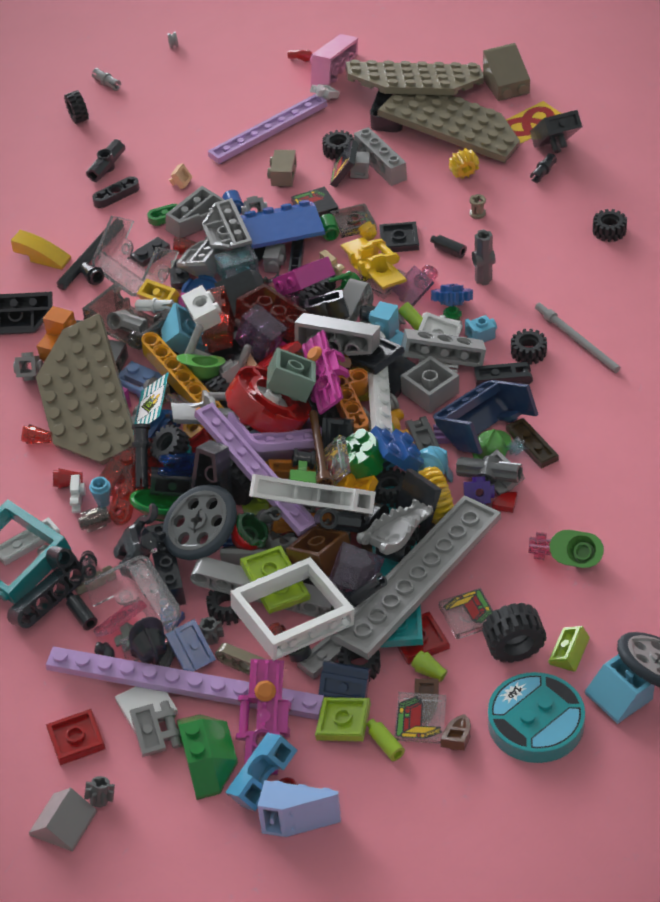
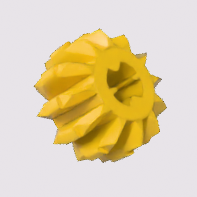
(463, 163)

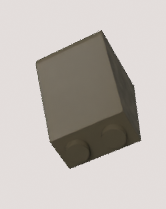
(505, 72)

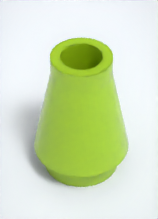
(428, 666)

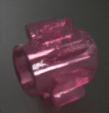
(539, 546)

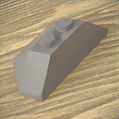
(225, 227)
(199, 259)

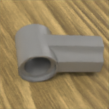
(127, 321)

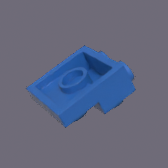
(398, 448)

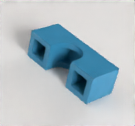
(270, 755)

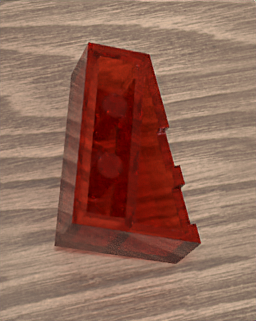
(220, 335)

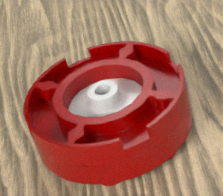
(260, 406)

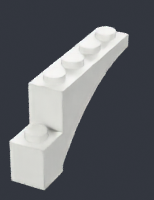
(312, 494)

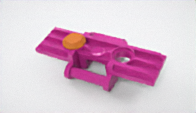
(327, 386)
(272, 710)

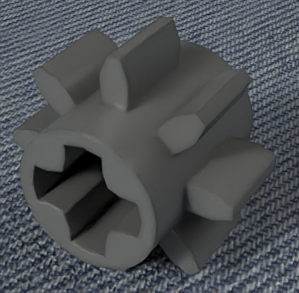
(211, 630)
(99, 791)

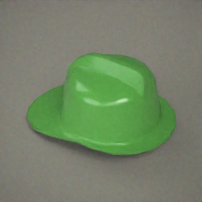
(202, 366)
(491, 441)
(576, 548)

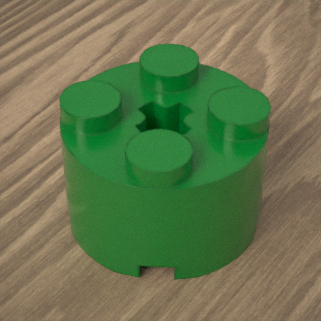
(364, 454)

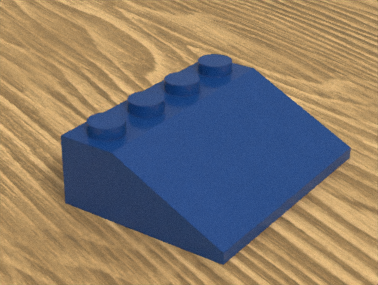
(283, 224)

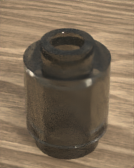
(94, 519)

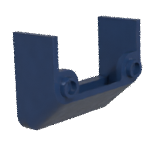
(480, 409)

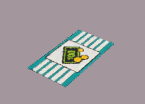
(151, 401)

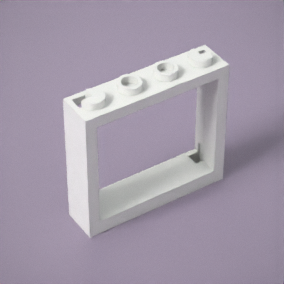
(302, 634)

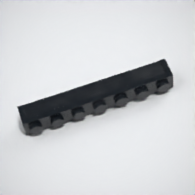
(296, 257)

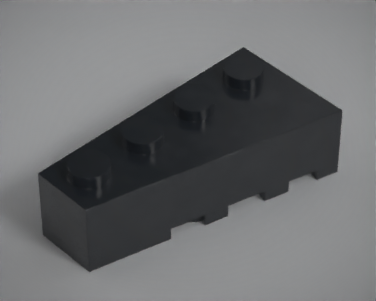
(212, 468)

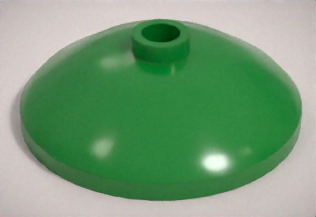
(142, 499)

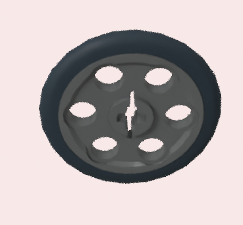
(217, 535)

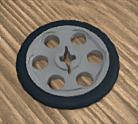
(640, 655)

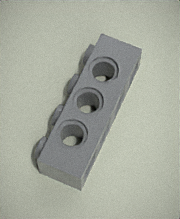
(381, 157)
(443, 347)

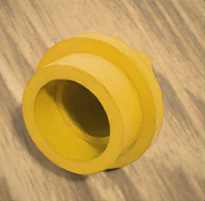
(367, 230)

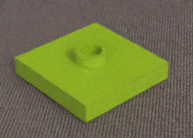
(343, 719)

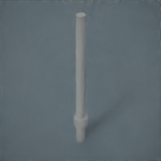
(552, 317)

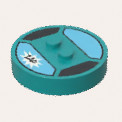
(536, 717)

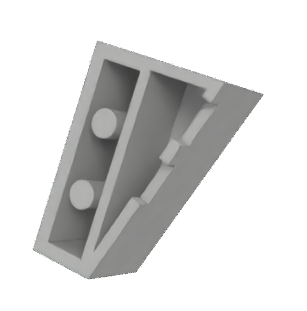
(191, 212)

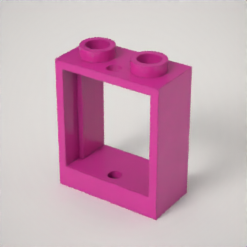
(303, 276)

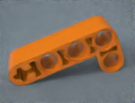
(350, 406)

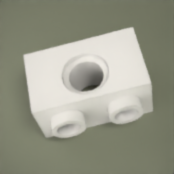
(201, 307)

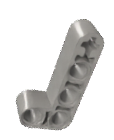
(357, 294)

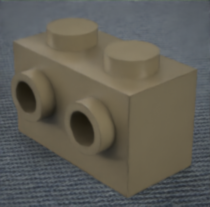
(282, 168)

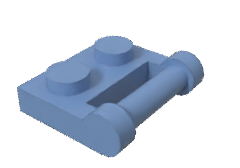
(136, 375)

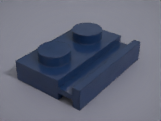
(343, 680)

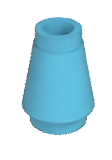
(101, 491)

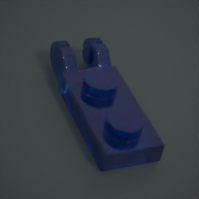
(182, 464)

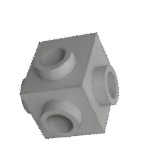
(253, 202)
(21, 366)

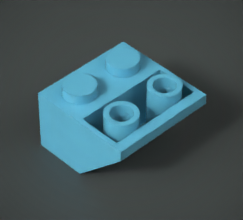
(619, 690)

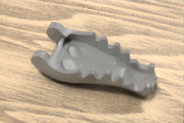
(394, 530)

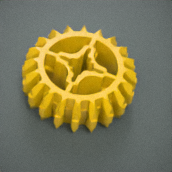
(445, 500)

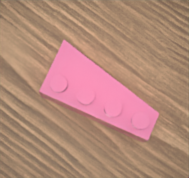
(332, 59)

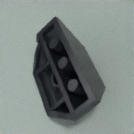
(23, 311)

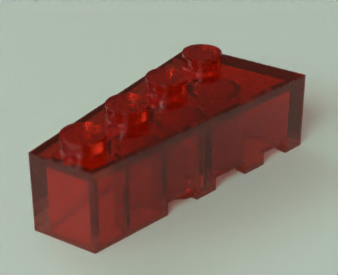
(274, 303)

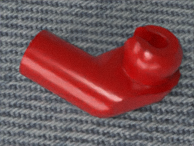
(299, 54)

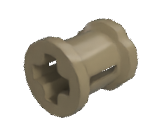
(477, 206)

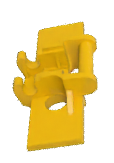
(368, 262)

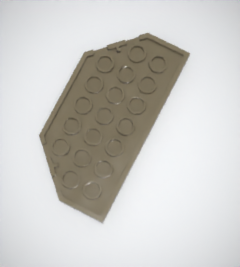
(415, 77)
(454, 122)
(85, 394)

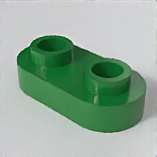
(158, 215)

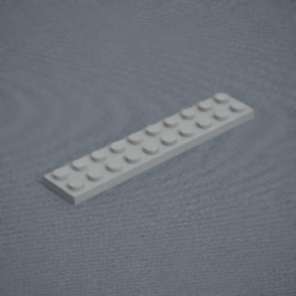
(417, 576)

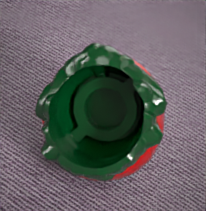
(249, 532)

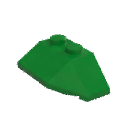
(208, 753)

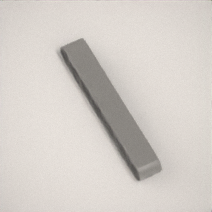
(227, 576)

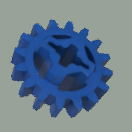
(452, 294)

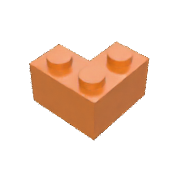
(54, 323)

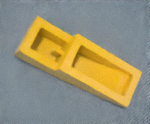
(39, 250)

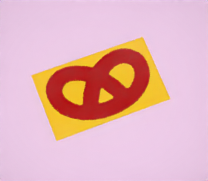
(529, 118)

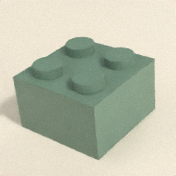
(291, 375)

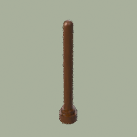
(323, 476)

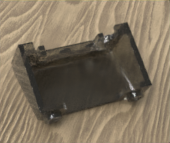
(112, 301)

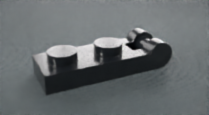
(504, 372)

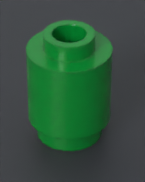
(330, 226)

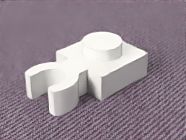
(325, 91)
(77, 490)

